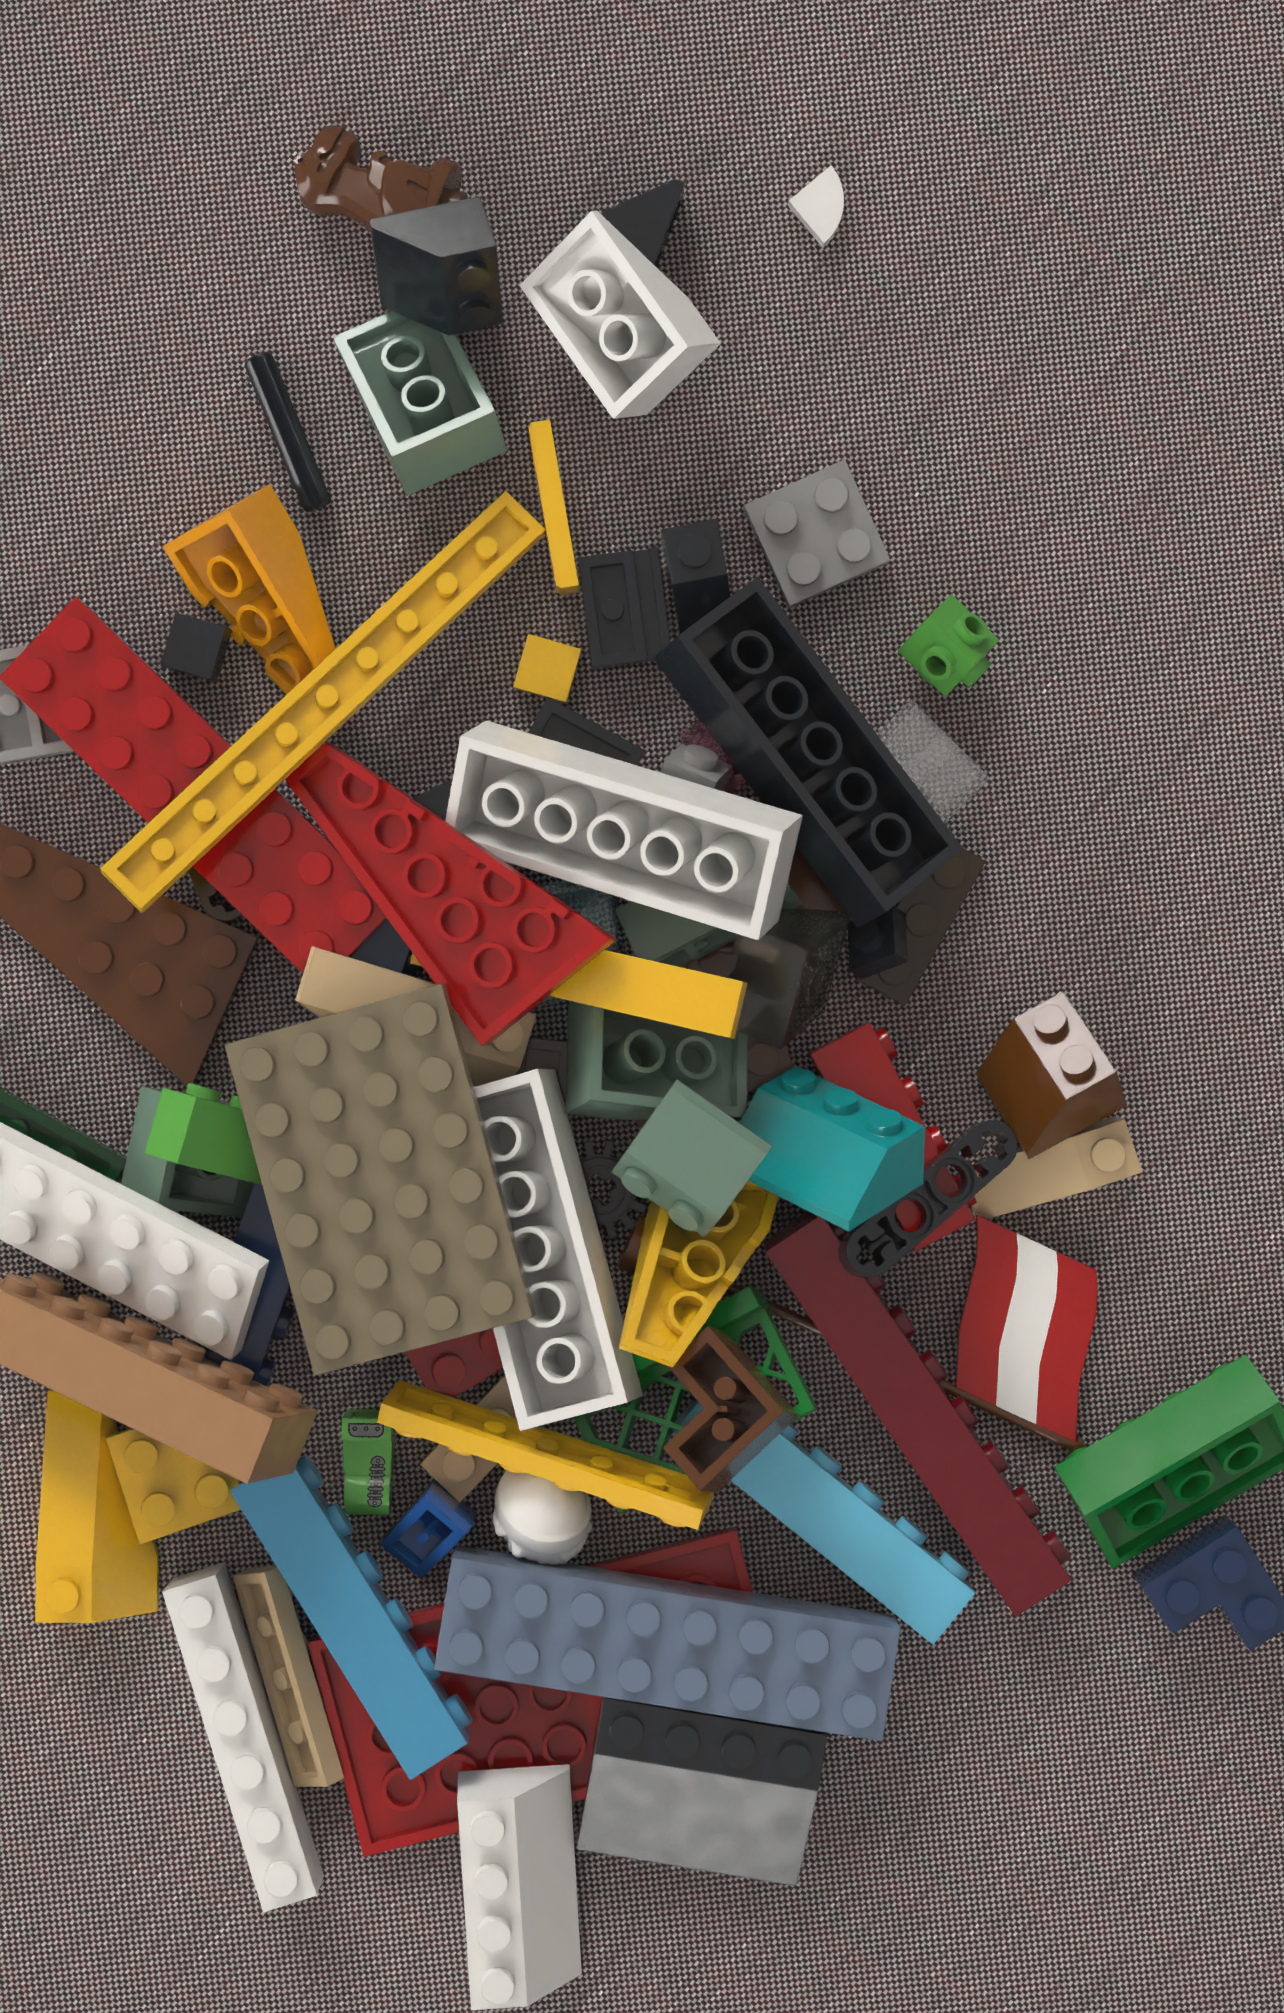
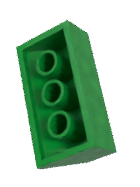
(1177, 1461)

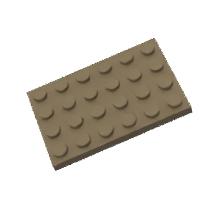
(380, 1179)

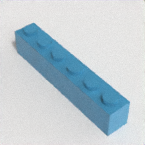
(355, 1616)

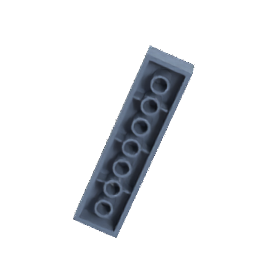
(668, 1643)

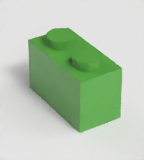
(203, 1133)

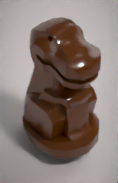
(335, 186)

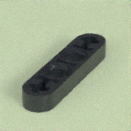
(932, 1204)

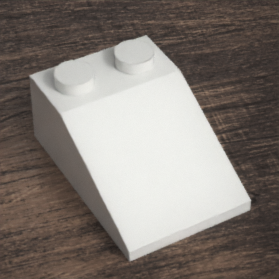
(618, 318)

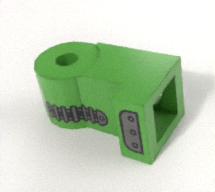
(367, 1463)

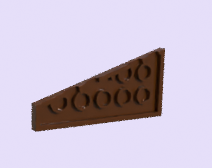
(153, 972)

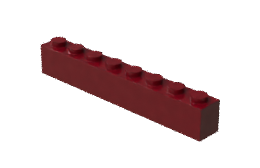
(920, 1414)

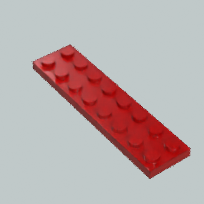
(153, 748)

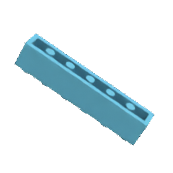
(854, 1532)

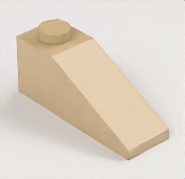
(1076, 1165)

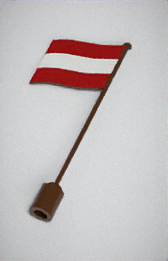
(1017, 1333)

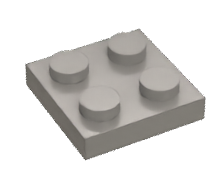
(816, 534)

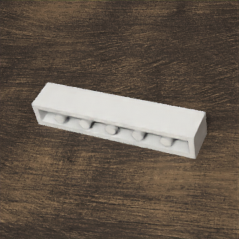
(243, 1736)

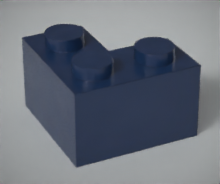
(1214, 1571)

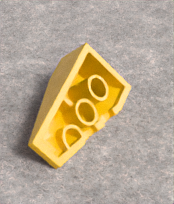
(686, 1274)
(86, 1538)

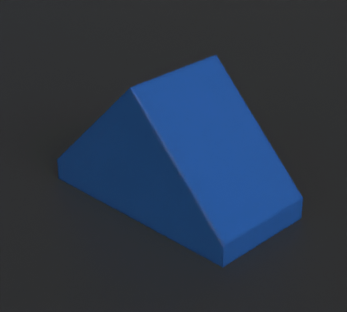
(429, 1529)

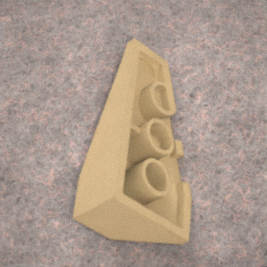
(342, 983)

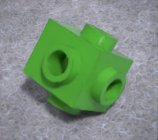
(950, 647)

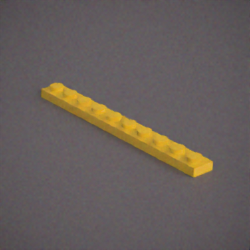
(322, 702)

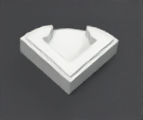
(820, 206)

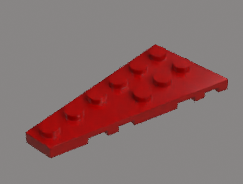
(452, 901)

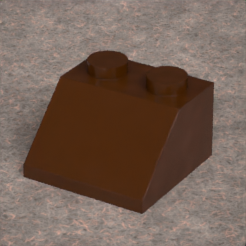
(1050, 1076)

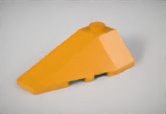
(260, 580)

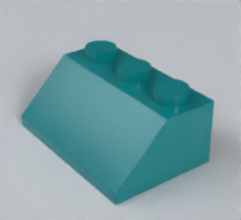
(833, 1148)

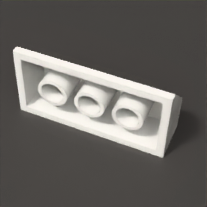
(518, 1883)

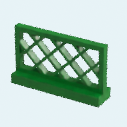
(734, 1316)

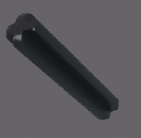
(287, 432)

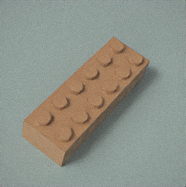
(150, 1381)

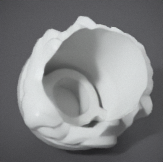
(541, 1518)

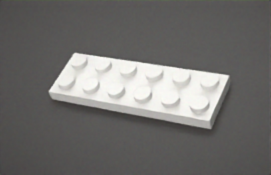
(127, 1245)

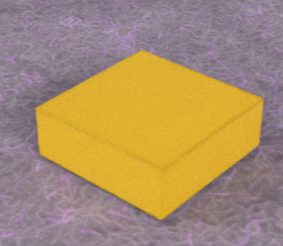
(547, 668)

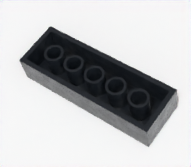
(808, 752)

